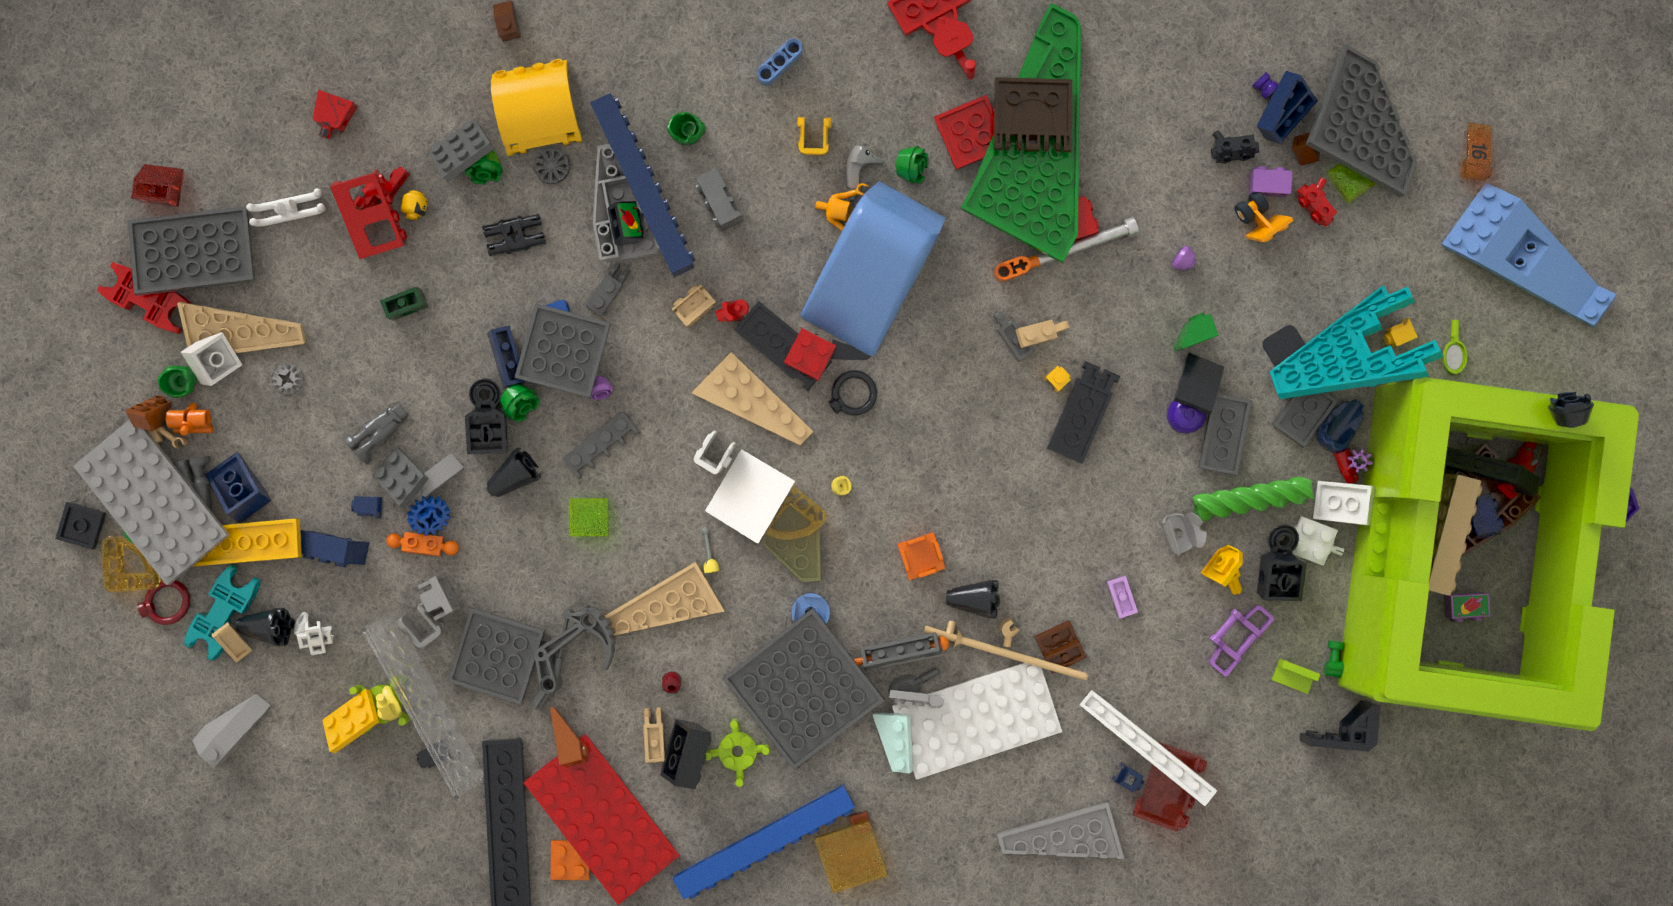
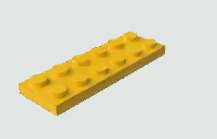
(257, 543)

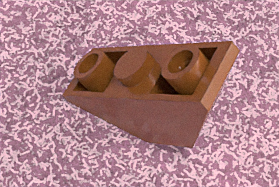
(149, 414)

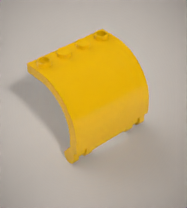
(534, 106)

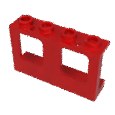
(357, 219)

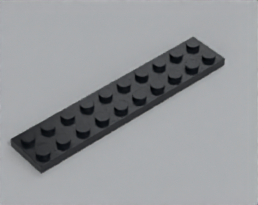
(506, 822)

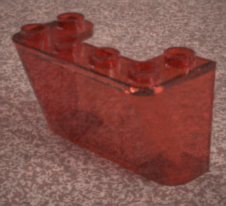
(1163, 799)

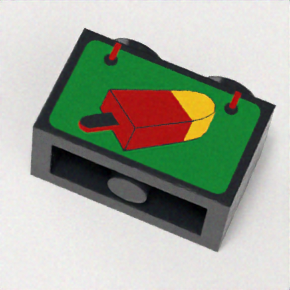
(625, 222)

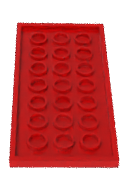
(603, 822)

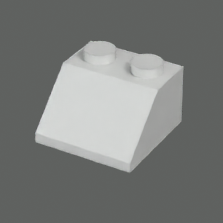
(211, 359)

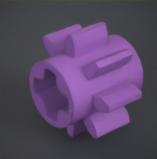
(1355, 462)

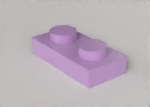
(1122, 596)

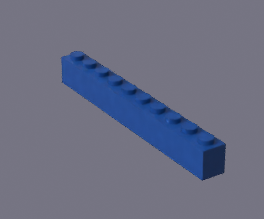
(763, 842)

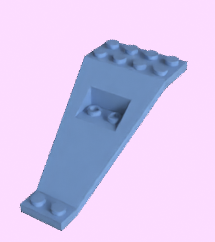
(1497, 236)

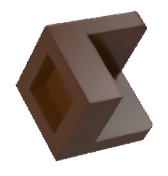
(1304, 153)

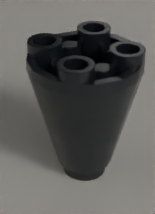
(976, 598)
(267, 626)

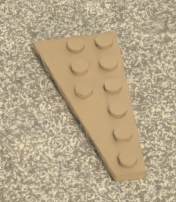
(241, 330)
(744, 394)
(671, 601)

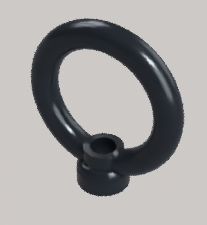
(837, 403)

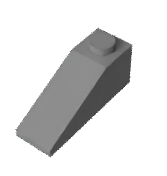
(439, 476)

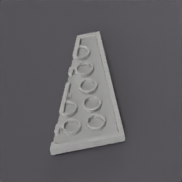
(1073, 834)

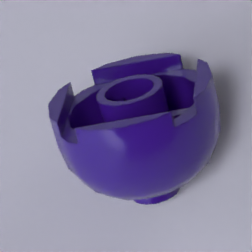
(1184, 419)

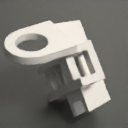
(305, 632)

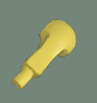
(388, 705)

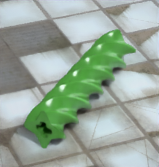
(1257, 496)

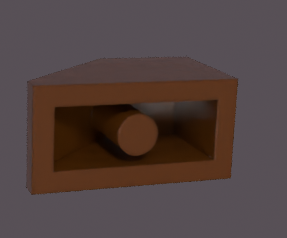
(506, 21)

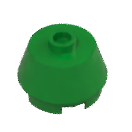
(911, 164)
(485, 169)
(519, 401)

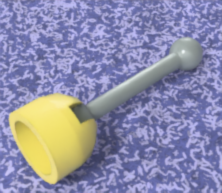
(710, 565)

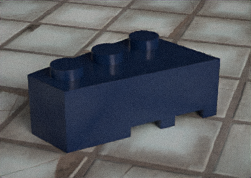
(1286, 108)
(333, 548)

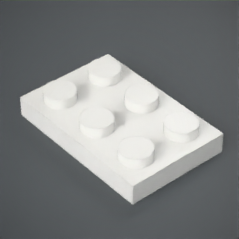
(1344, 502)

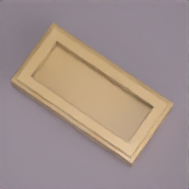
(231, 642)

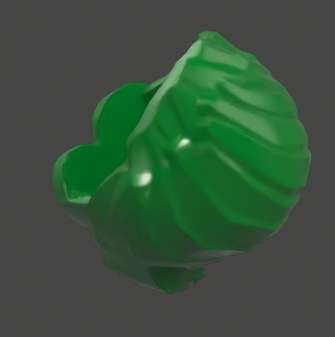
(177, 381)

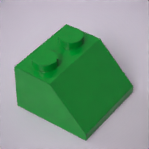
(1196, 331)

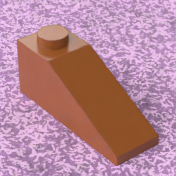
(569, 746)

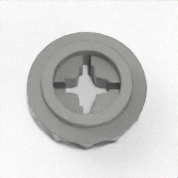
(295, 376)

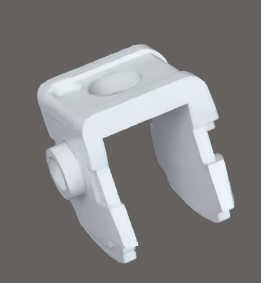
(709, 465)

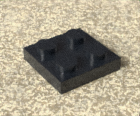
(80, 525)

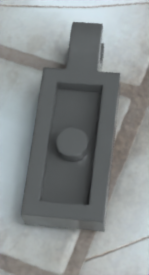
(1009, 335)

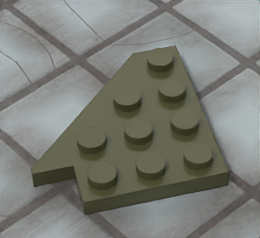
(799, 554)

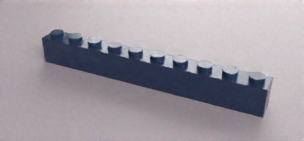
(642, 185)

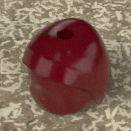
(671, 682)

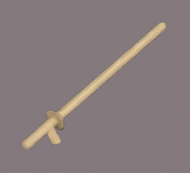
(959, 639)

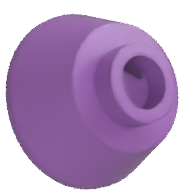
(1184, 259)
(602, 388)

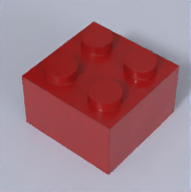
(810, 354)

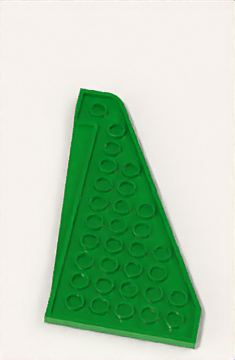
(1037, 192)

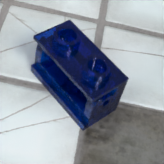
(1485, 520)

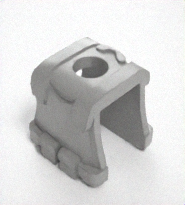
(418, 639)

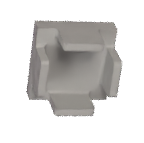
(439, 596)

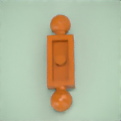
(422, 544)

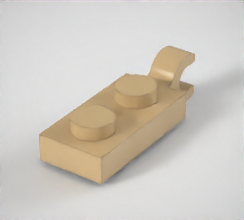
(1039, 332)

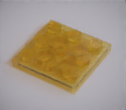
(851, 856)

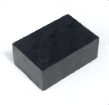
(685, 754)

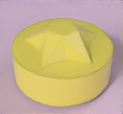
(841, 485)

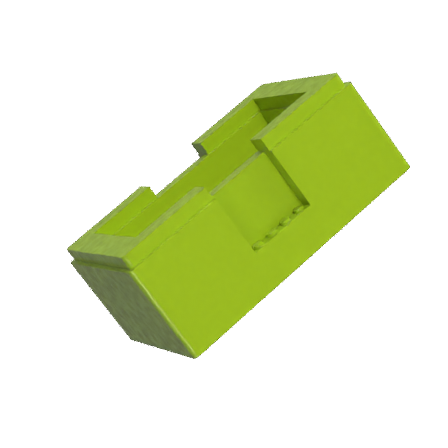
(1392, 560)

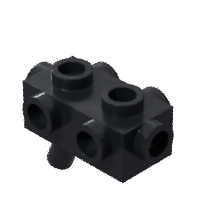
(1233, 148)

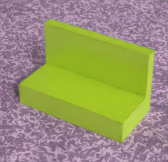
(1294, 676)

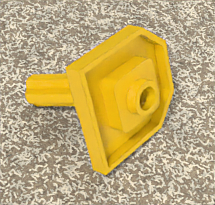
(1224, 568)

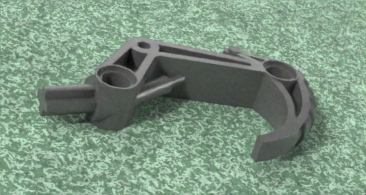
(549, 665)

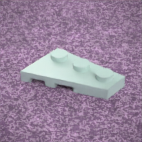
(896, 739)

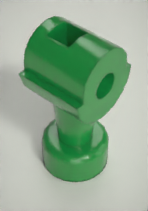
(1334, 666)

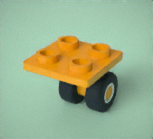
(1254, 210)

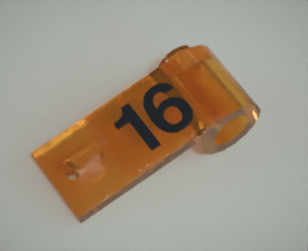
(1478, 153)

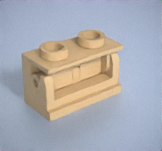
(694, 305)

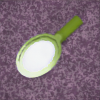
(1455, 351)

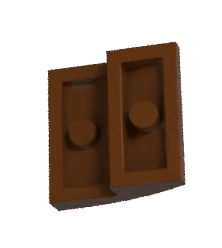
(1064, 654)

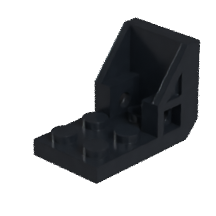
(1362, 729)

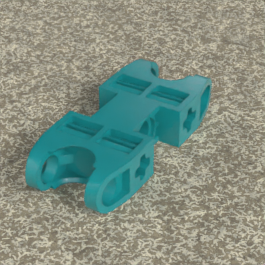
(228, 601)

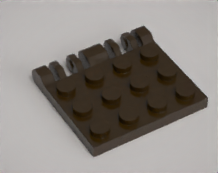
(1032, 111)

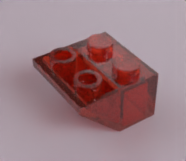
(158, 185)

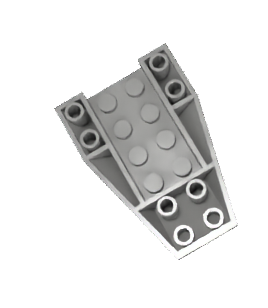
(609, 188)

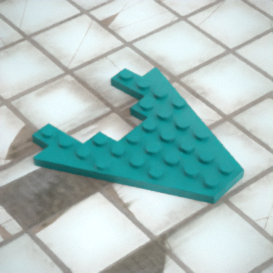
(1342, 359)

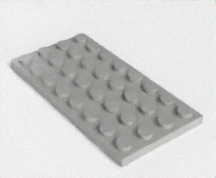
(151, 501)

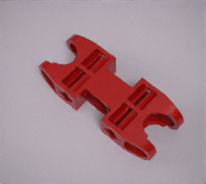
(158, 306)

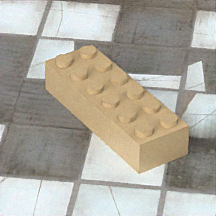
(1452, 527)

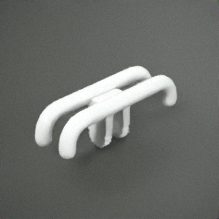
(286, 209)

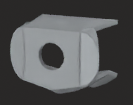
(1191, 532)

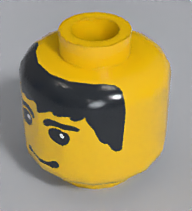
(414, 205)

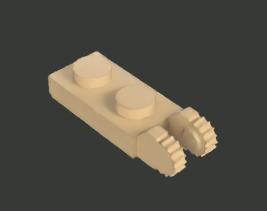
(654, 737)

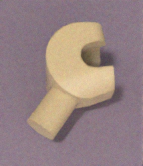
(1008, 633)

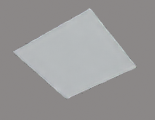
(749, 496)

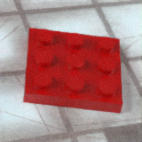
(967, 131)

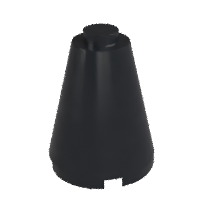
(513, 474)

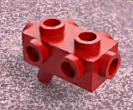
(1314, 201)

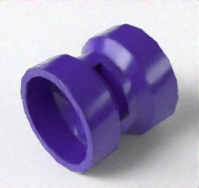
(1265, 85)

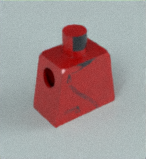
(332, 113)

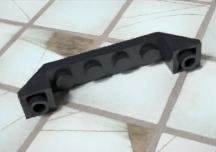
(1494, 469)

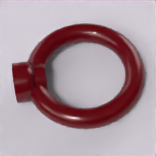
(148, 609)

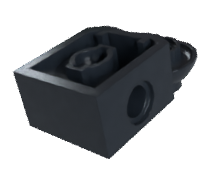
(486, 423)
(1280, 570)

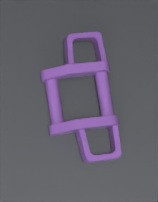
(1256, 633)

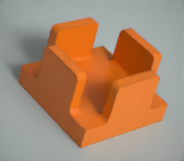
(921, 556)

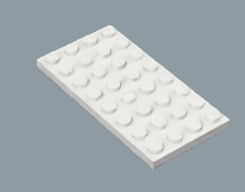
(981, 719)

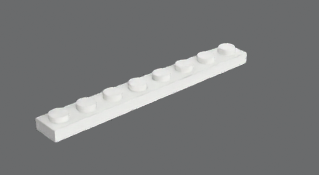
(1148, 747)

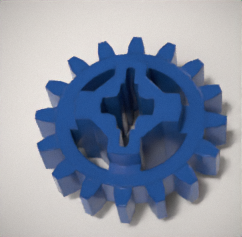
(428, 515)

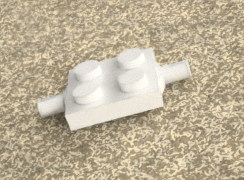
(1315, 541)

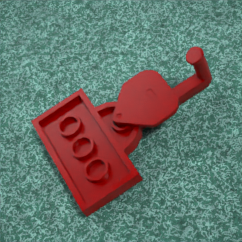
(940, 21)

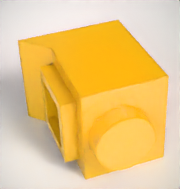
(1400, 333)
(1058, 378)

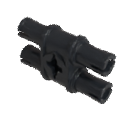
(506, 228)

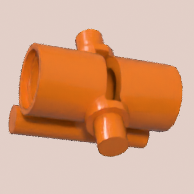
(189, 420)

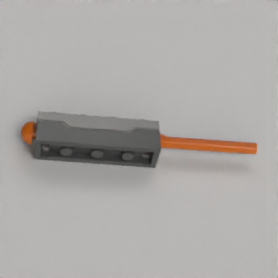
(902, 651)

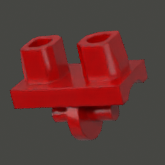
(732, 311)

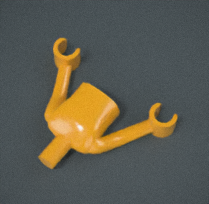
(839, 209)

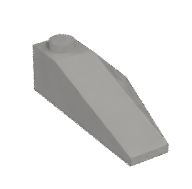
(225, 733)

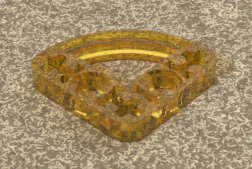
(800, 533)
(121, 578)

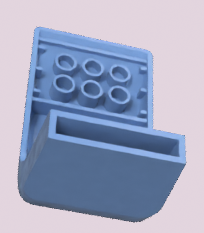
(872, 267)

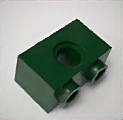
(404, 303)

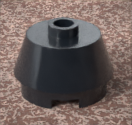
(1570, 409)

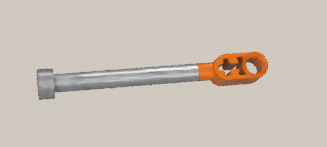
(1128, 228)

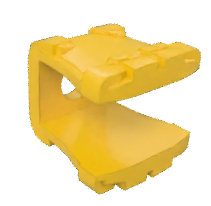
(813, 151)

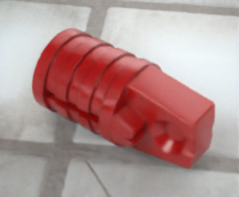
(1349, 473)

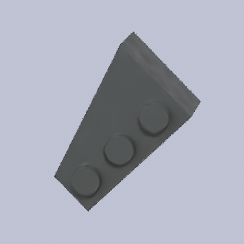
(718, 199)

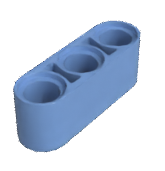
(782, 53)

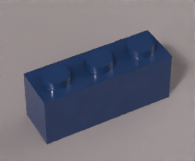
(505, 355)

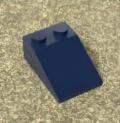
(237, 488)

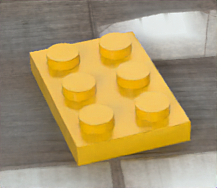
(350, 721)

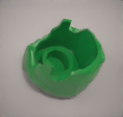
(685, 128)

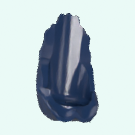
(1340, 426)

